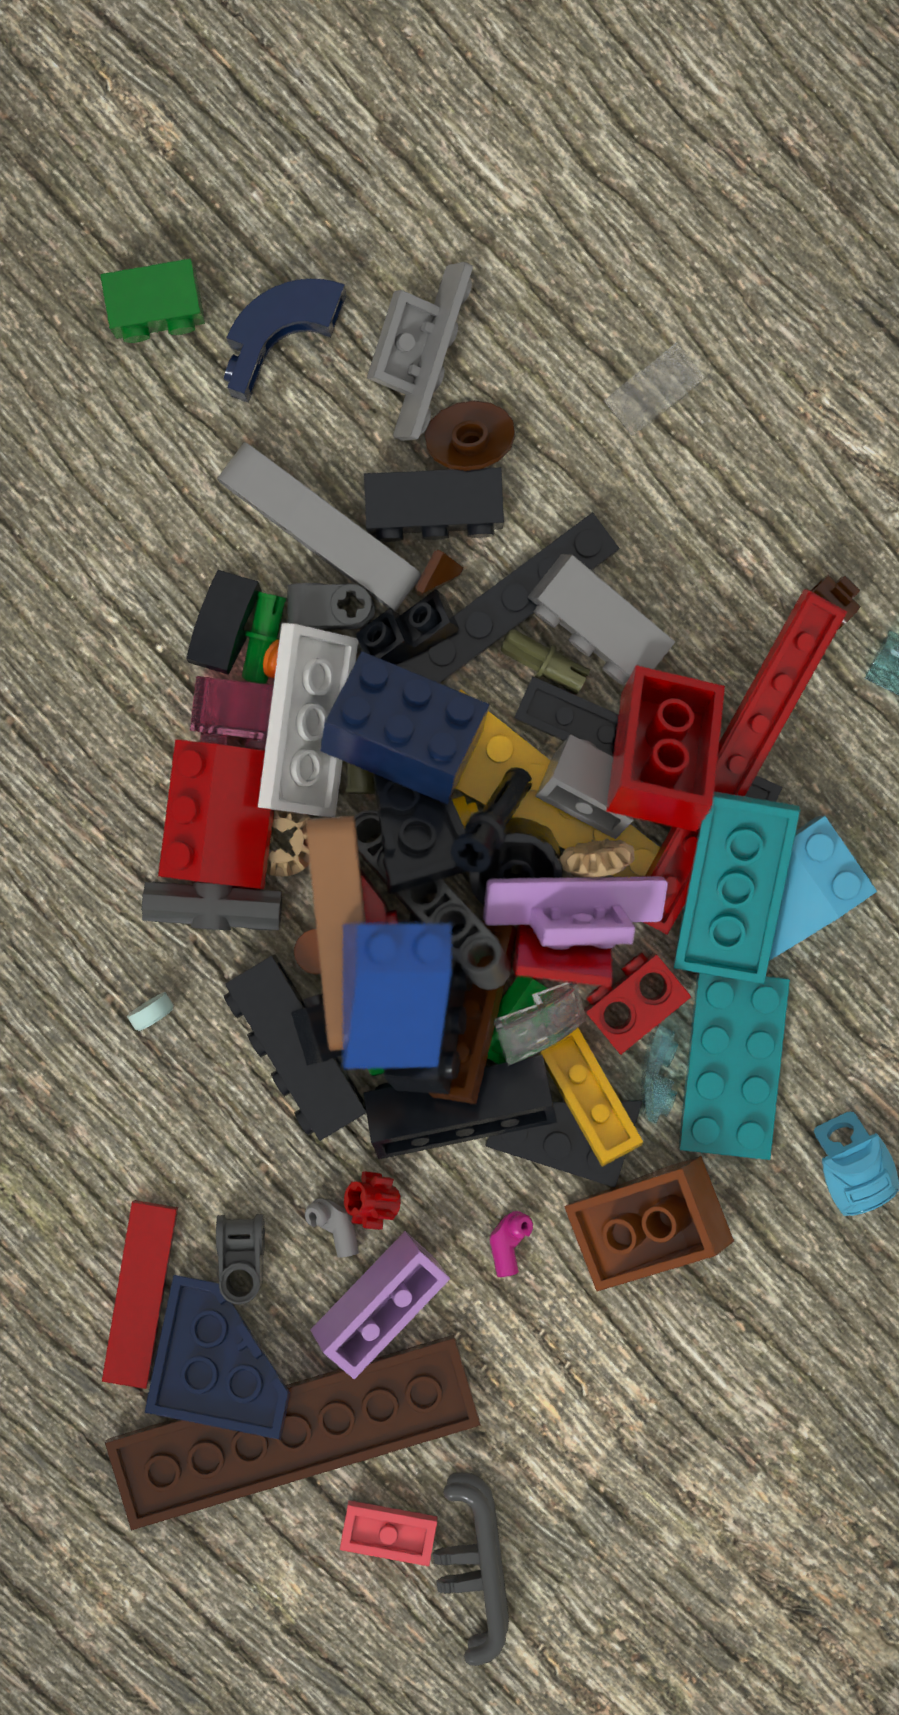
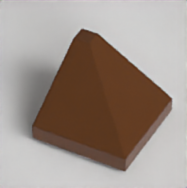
(438, 572)

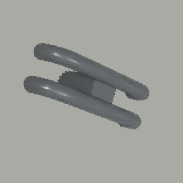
(487, 1553)

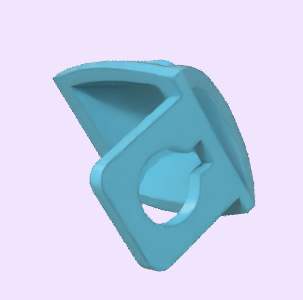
(860, 1173)

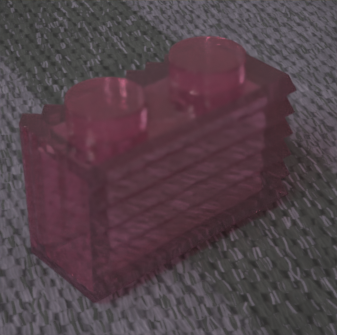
(231, 710)

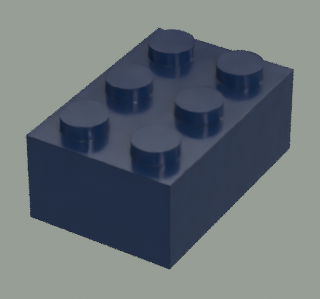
(404, 727)

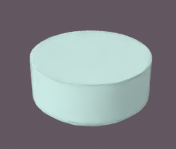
(150, 1011)

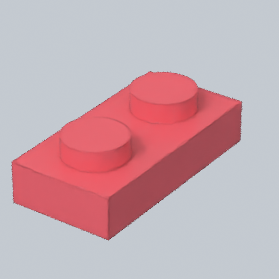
(388, 1533)

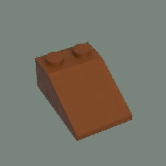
(650, 1224)

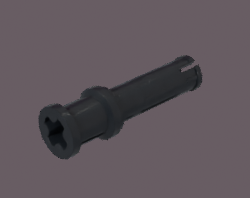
(487, 829)

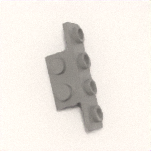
(415, 346)

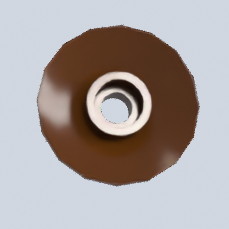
(470, 435)

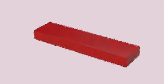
(139, 1294)

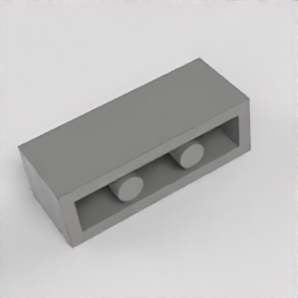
(598, 619)

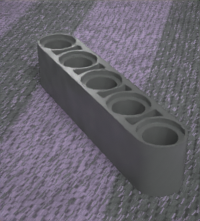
(446, 908)

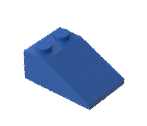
(394, 994)

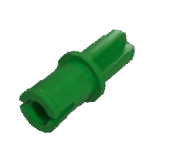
(262, 635)

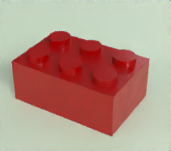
(666, 748)

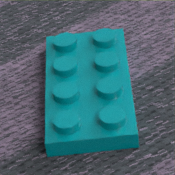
(736, 887)
(733, 1066)

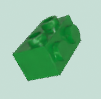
(153, 300)

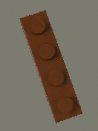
(481, 1010)

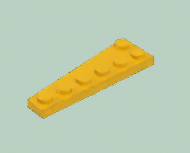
(504, 749)

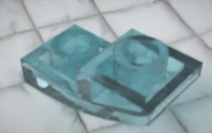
(656, 1087)

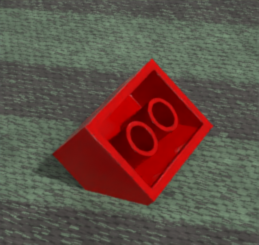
(214, 816)

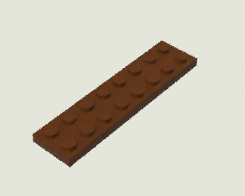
(327, 1426)

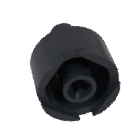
(525, 845)

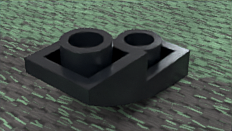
(221, 622)
(406, 635)

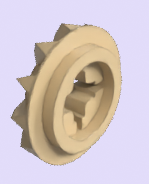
(597, 858)
(282, 862)

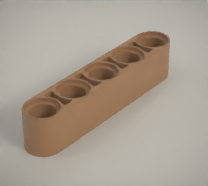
(336, 902)

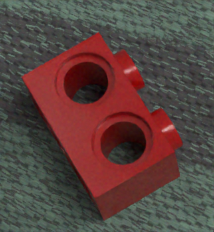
(643, 1011)

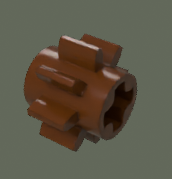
(839, 593)

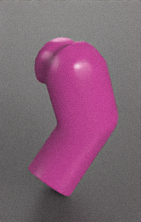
(505, 1239)

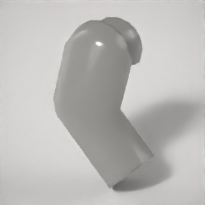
(336, 1221)

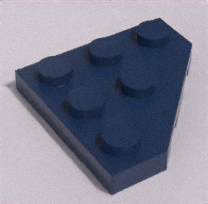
(213, 1366)

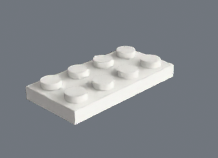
(306, 685)

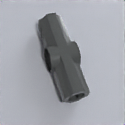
(211, 906)

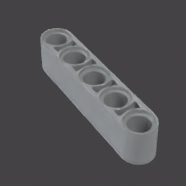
(319, 526)

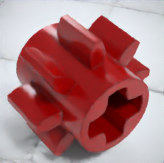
(372, 1200)

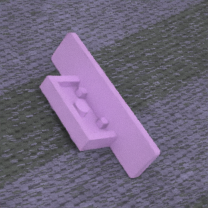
(576, 909)

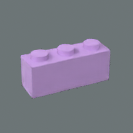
(379, 1305)

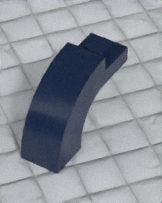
(273, 315)

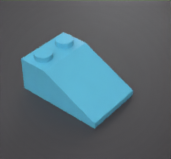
(819, 885)

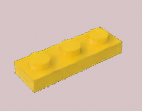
(591, 1098)

